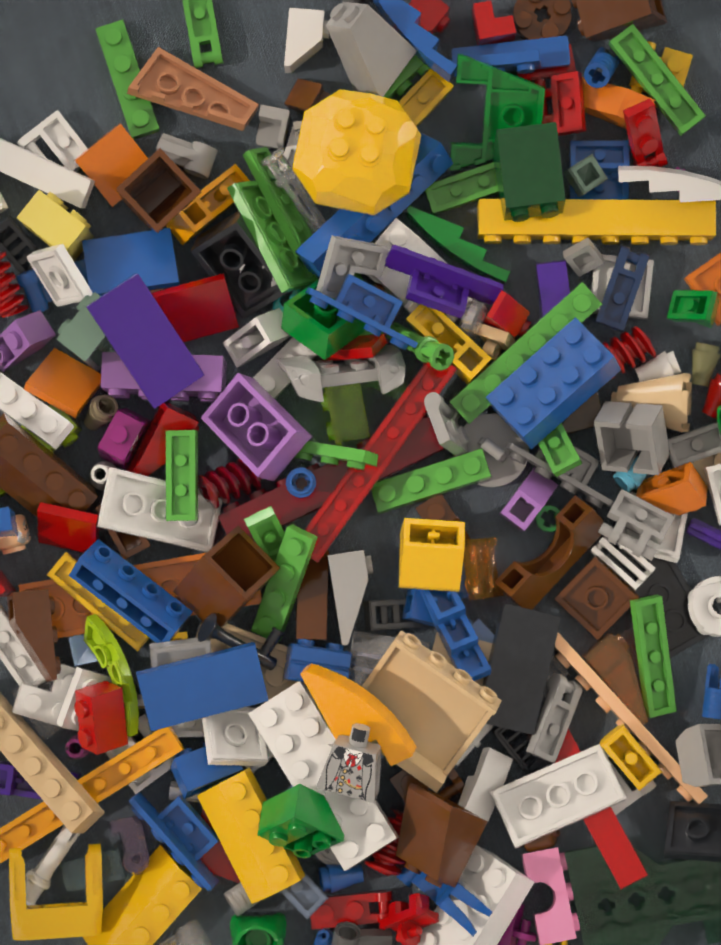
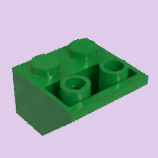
(299, 822)

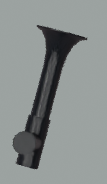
(212, 630)

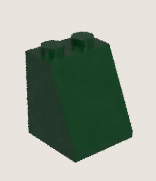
(529, 171)

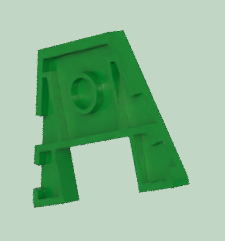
(508, 104)

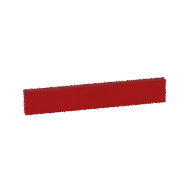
(609, 834)

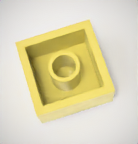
(51, 223)

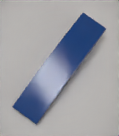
(405, 21)
(456, 632)

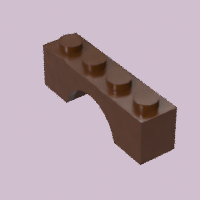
(575, 533)

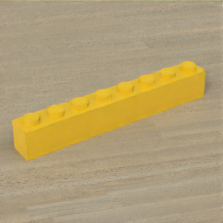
(604, 221)

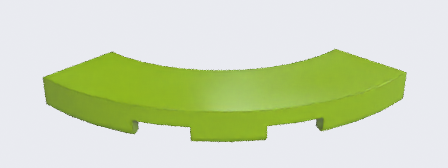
(111, 656)

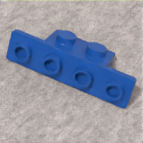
(520, 56)
(366, 304)
(183, 833)

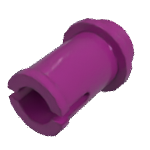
(71, 750)

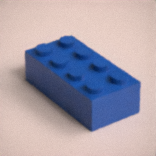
(553, 383)

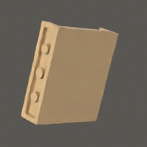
(433, 703)

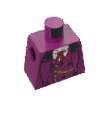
(123, 437)

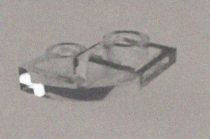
(473, 319)

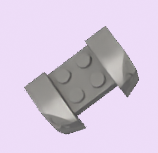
(310, 377)

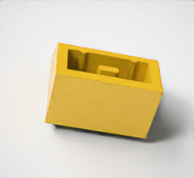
(431, 554)

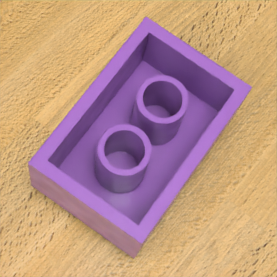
(255, 427)

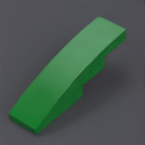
(447, 238)

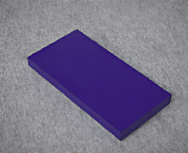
(145, 340)

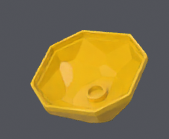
(356, 152)

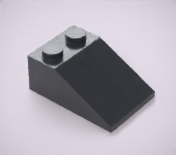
(232, 251)

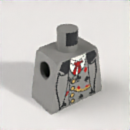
(353, 766)

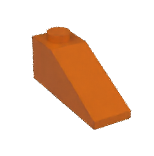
(610, 102)

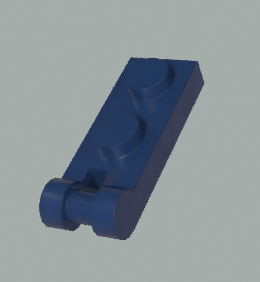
(621, 289)

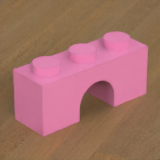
(557, 922)

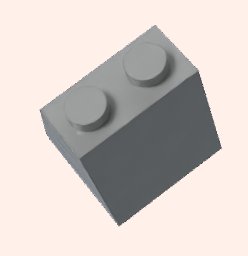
(368, 47)

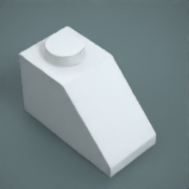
(304, 36)
(256, 337)

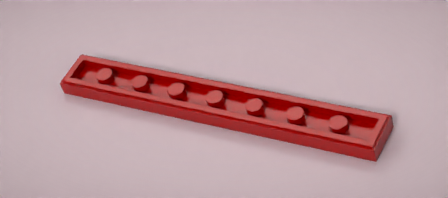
(384, 442)

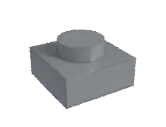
(583, 257)

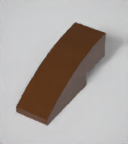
(313, 601)

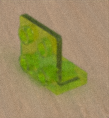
(346, 413)

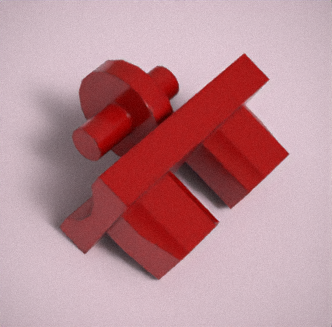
(409, 918)

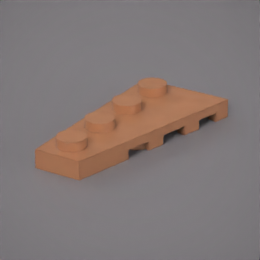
(189, 90)

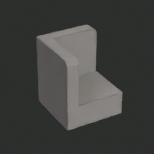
(273, 127)

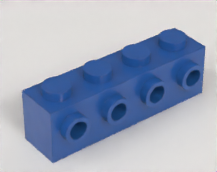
(130, 593)

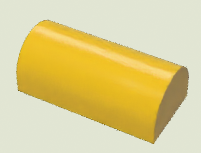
(630, 756)

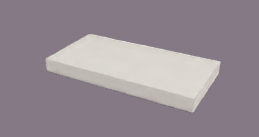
(138, 508)
(558, 795)

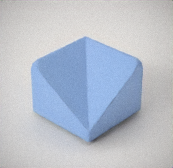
(80, 651)

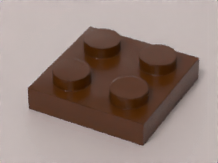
(596, 597)

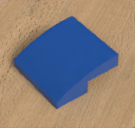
(609, 156)

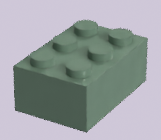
(84, 336)

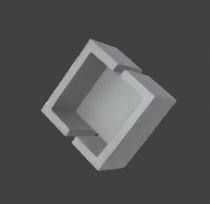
(626, 431)

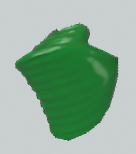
(258, 929)

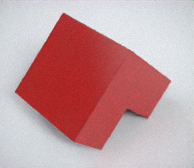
(491, 29)

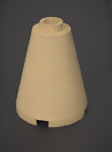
(671, 391)

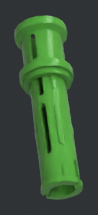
(428, 348)

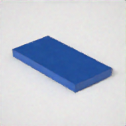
(202, 686)

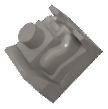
(700, 755)

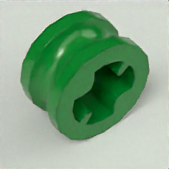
(540, 521)

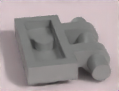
(639, 517)

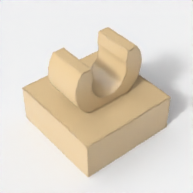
(495, 340)

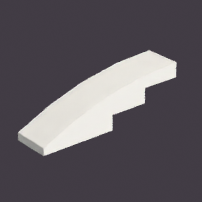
(691, 186)
(489, 775)

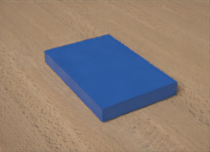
(120, 256)

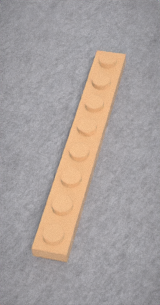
(609, 701)

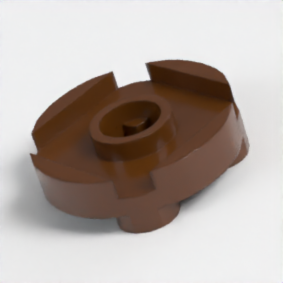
(530, 28)

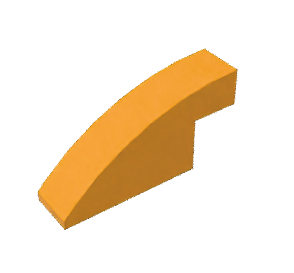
(348, 703)

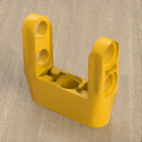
(56, 919)

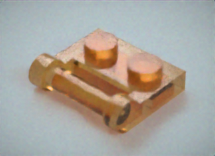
(481, 568)

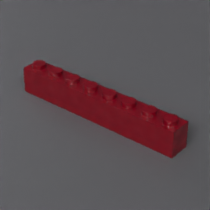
(288, 508)

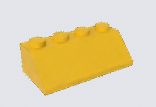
(235, 816)
(147, 903)

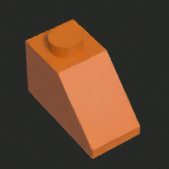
(675, 490)

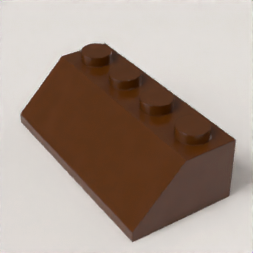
(37, 475)

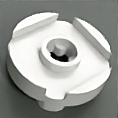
(700, 606)

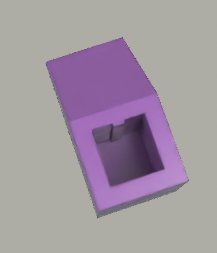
(23, 339)
(528, 500)

